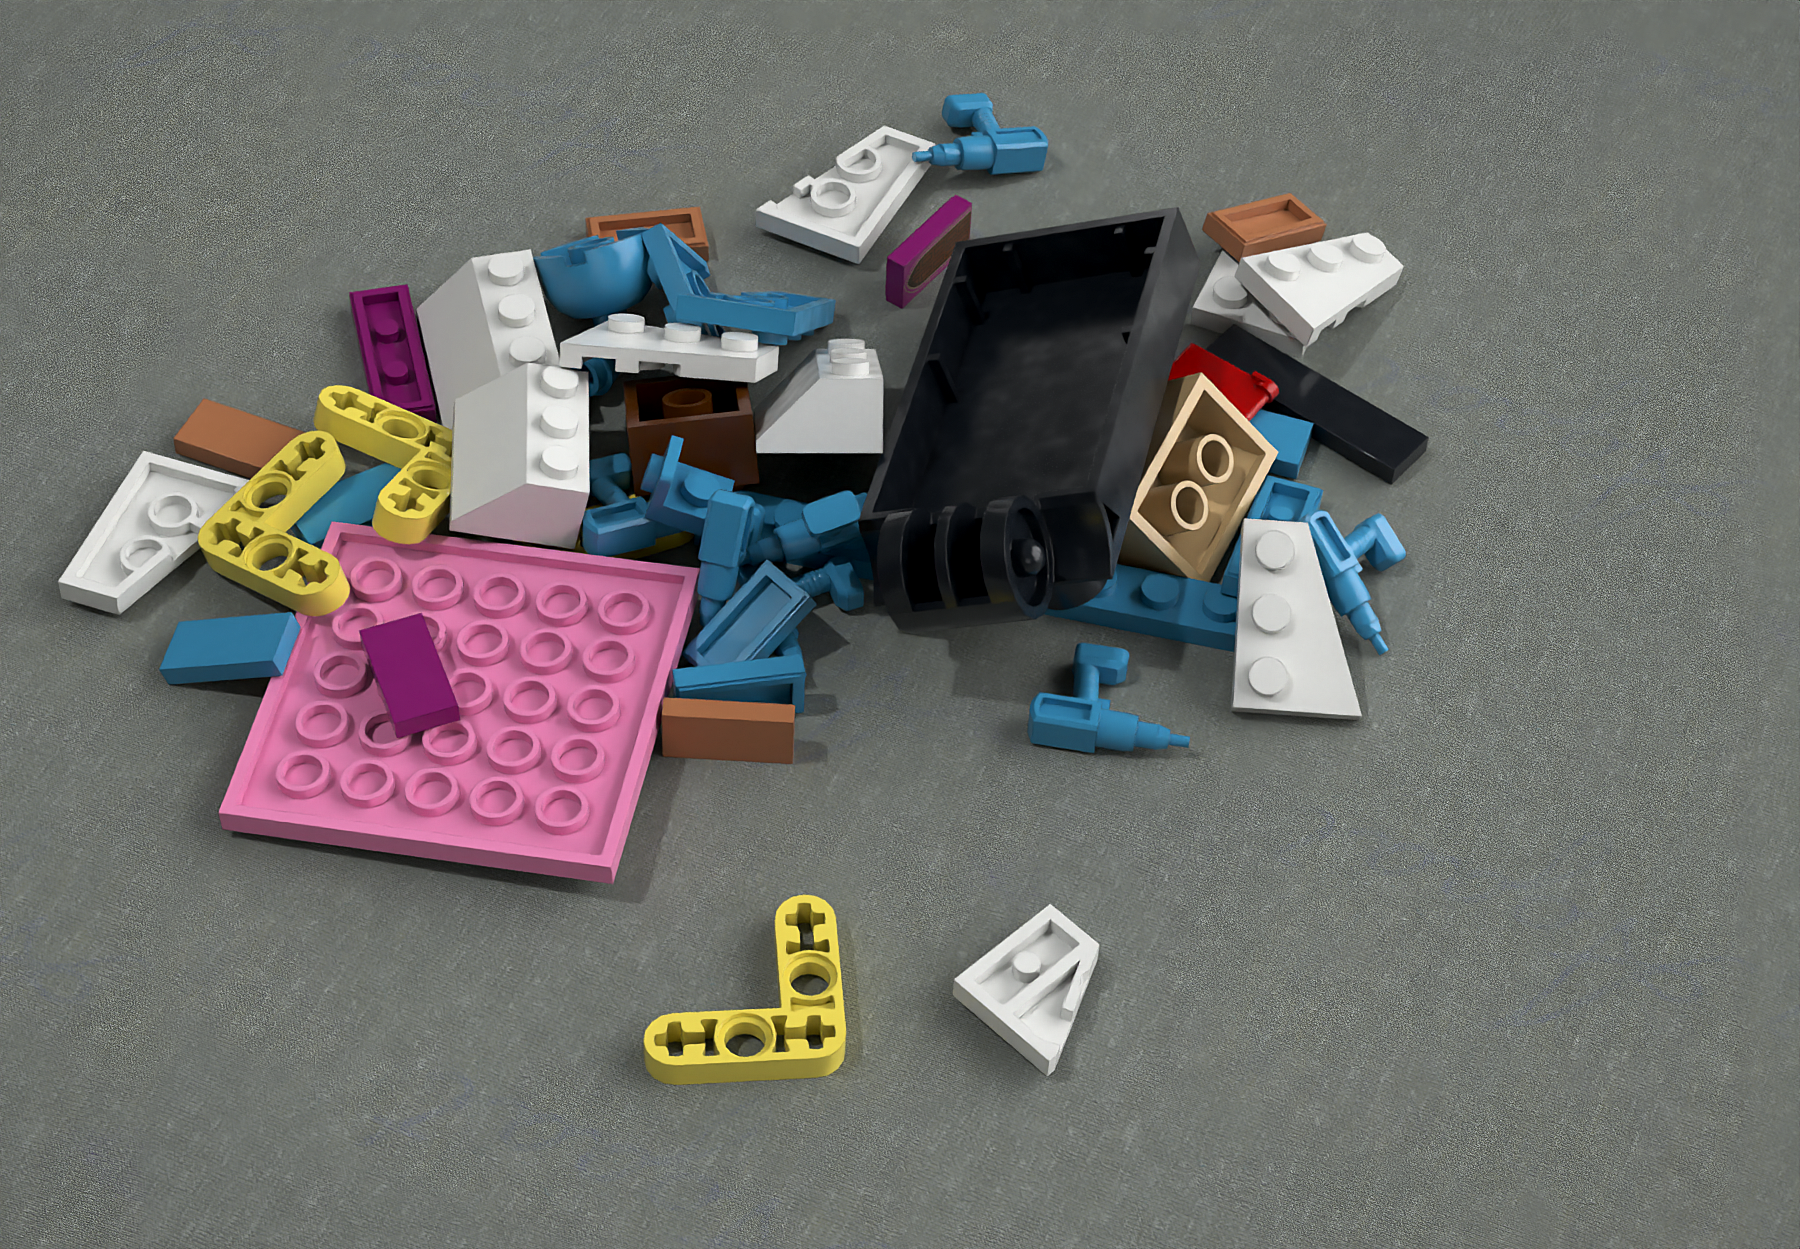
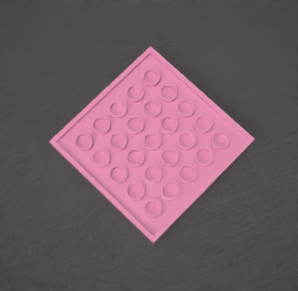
(555, 692)

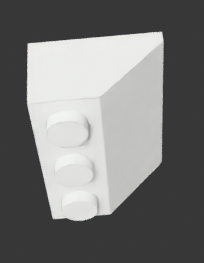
(484, 326)
(825, 404)
(522, 456)

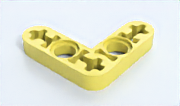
(400, 439)
(304, 474)
(795, 1017)

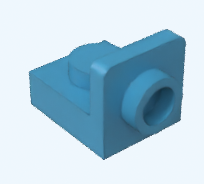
(679, 490)

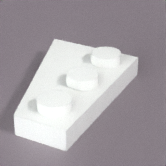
(853, 200)
(1319, 281)
(693, 355)
(145, 531)
(1286, 629)

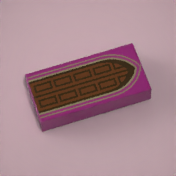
(926, 251)

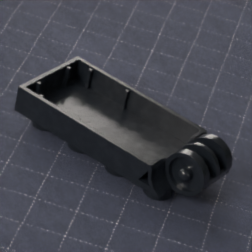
(1027, 421)

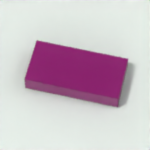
(409, 675)

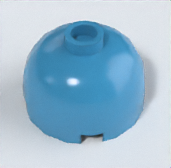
(596, 275)

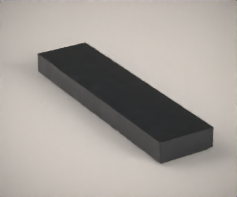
(1339, 416)

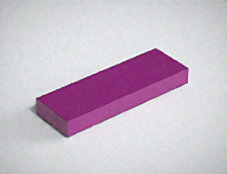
(392, 349)

